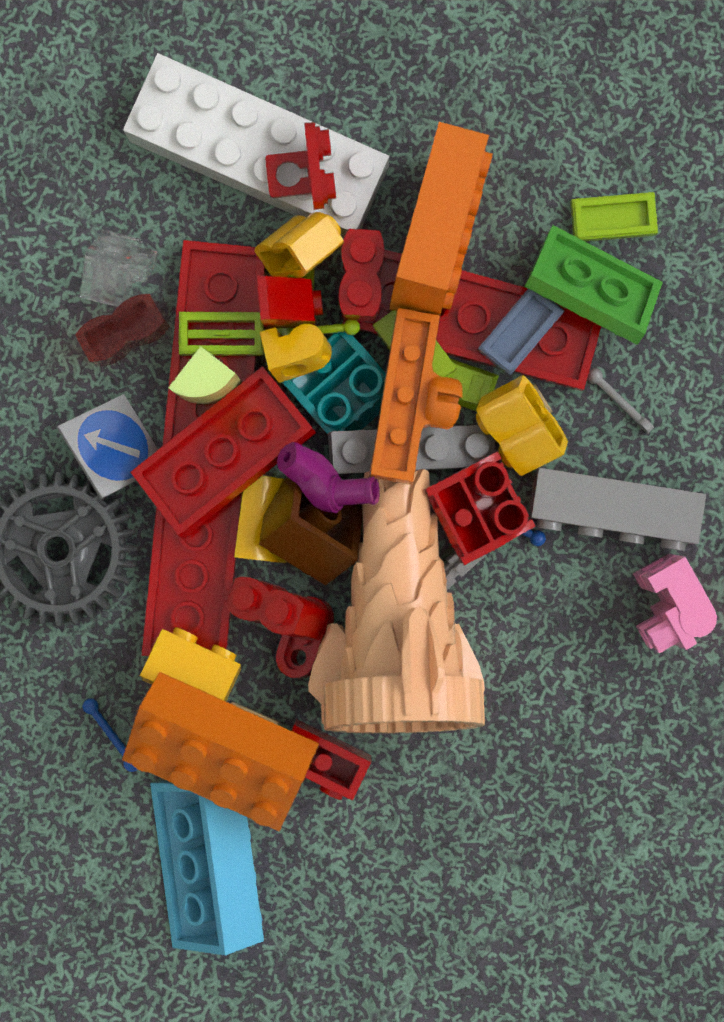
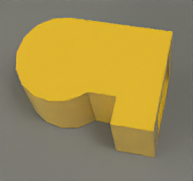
(295, 353)

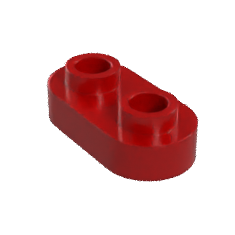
(290, 646)

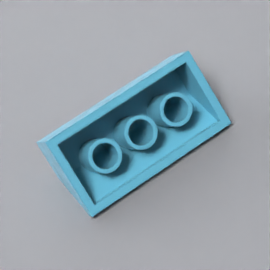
(206, 872)

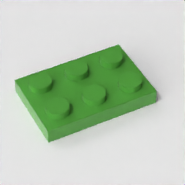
(594, 284)

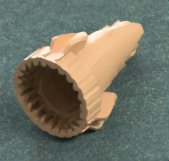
(401, 653)

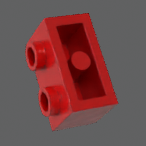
(335, 763)

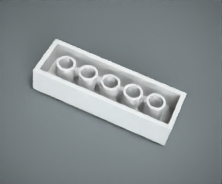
(232, 132)

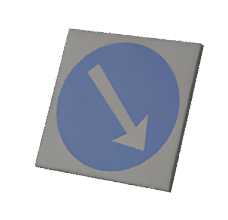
(108, 444)

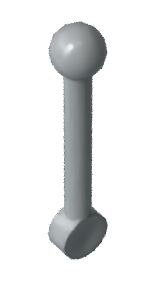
(596, 377)

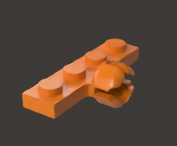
(411, 397)

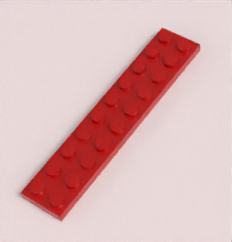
(196, 573)

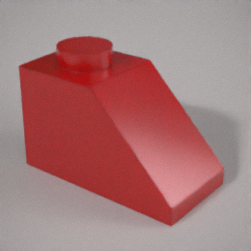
(288, 301)

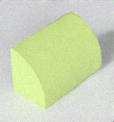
(204, 379)

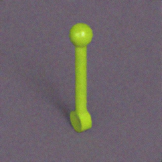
(350, 327)

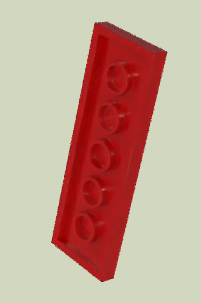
(477, 309)

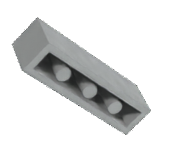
(616, 506)

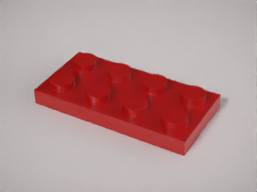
(221, 452)

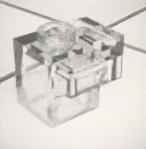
(112, 267)

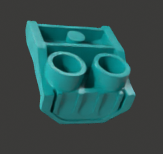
(342, 384)

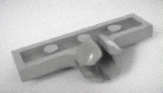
(438, 448)

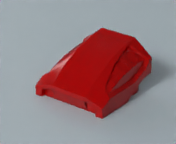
(479, 508)

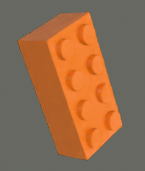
(442, 221)
(218, 751)

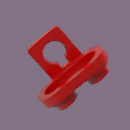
(318, 182)

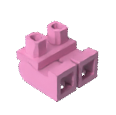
(683, 606)

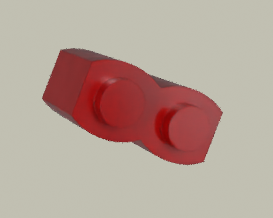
(362, 268)
(276, 608)

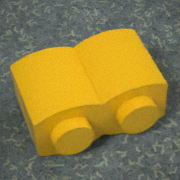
(300, 245)
(521, 426)

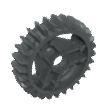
(83, 528)

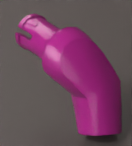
(321, 481)

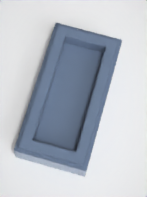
(520, 331)

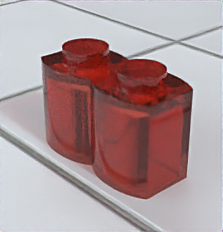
(112, 337)

